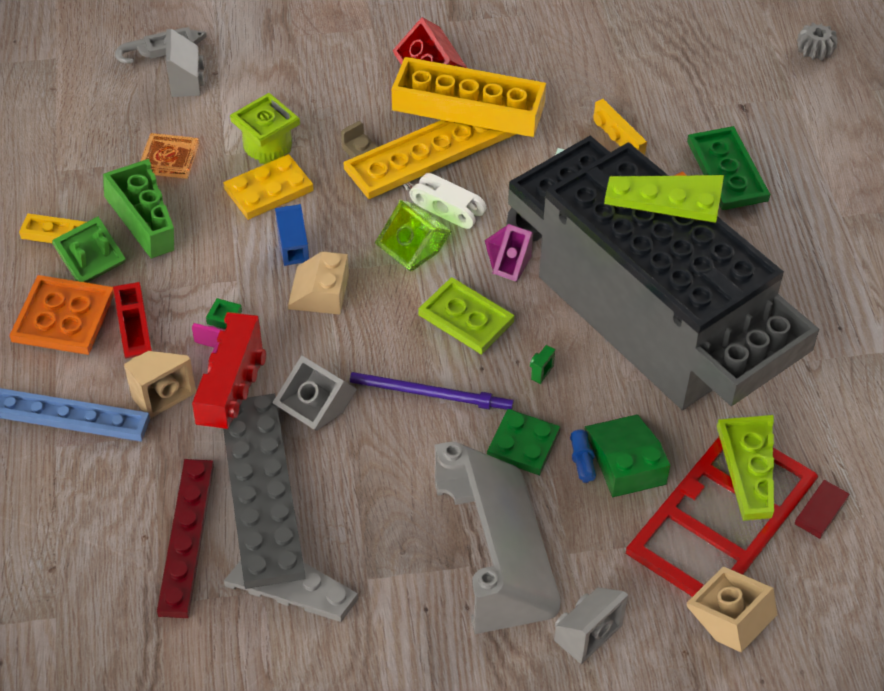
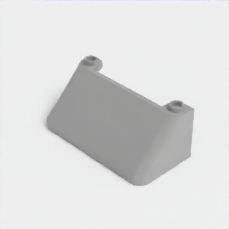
(521, 581)

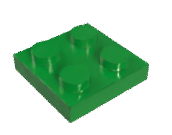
(524, 441)

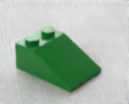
(628, 455)

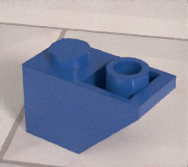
(291, 234)

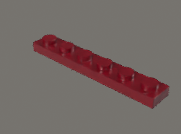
(185, 539)

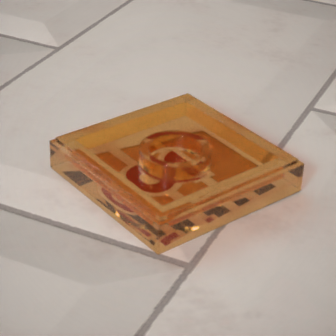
(170, 154)

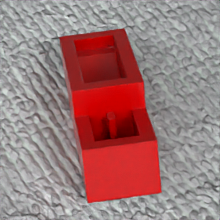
(132, 319)

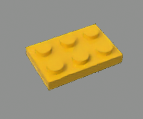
(268, 186)

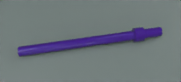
(483, 400)

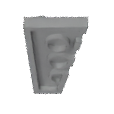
(315, 594)

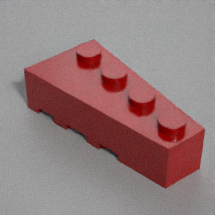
(229, 371)

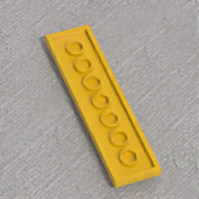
(418, 154)

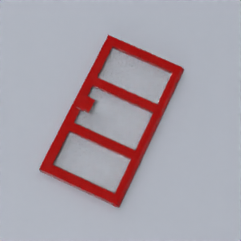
(702, 523)

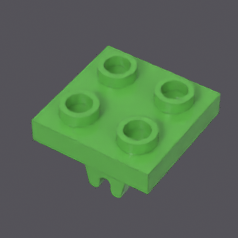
(88, 250)

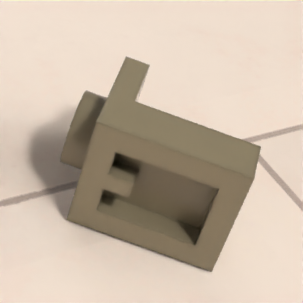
(355, 141)

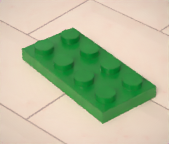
(725, 154)

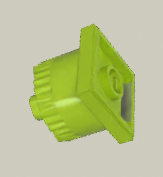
(266, 128)

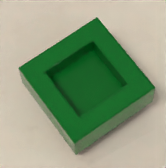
(218, 312)
(542, 364)

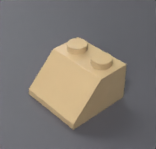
(320, 284)
(159, 380)
(734, 608)

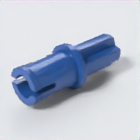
(583, 455)

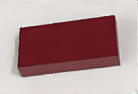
(822, 509)

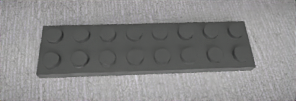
(262, 495)

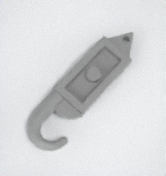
(155, 45)

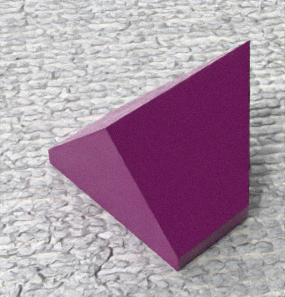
(509, 251)

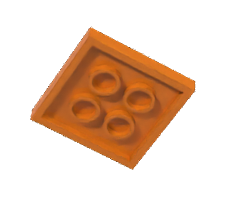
(62, 314)

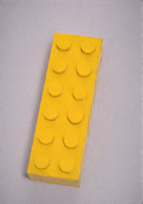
(468, 96)

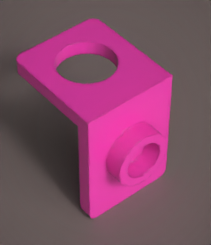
(206, 335)

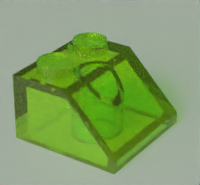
(412, 235)

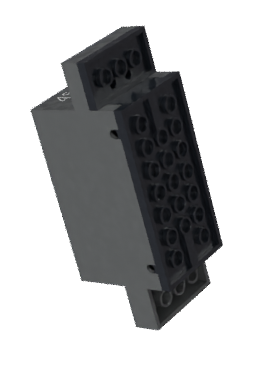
(663, 289)

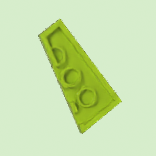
(671, 195)
(750, 462)

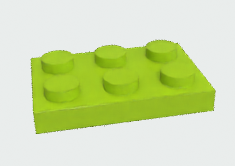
(466, 315)

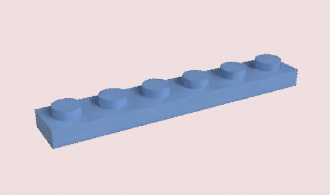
(73, 415)

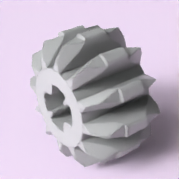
(817, 41)

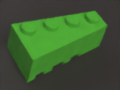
(140, 205)

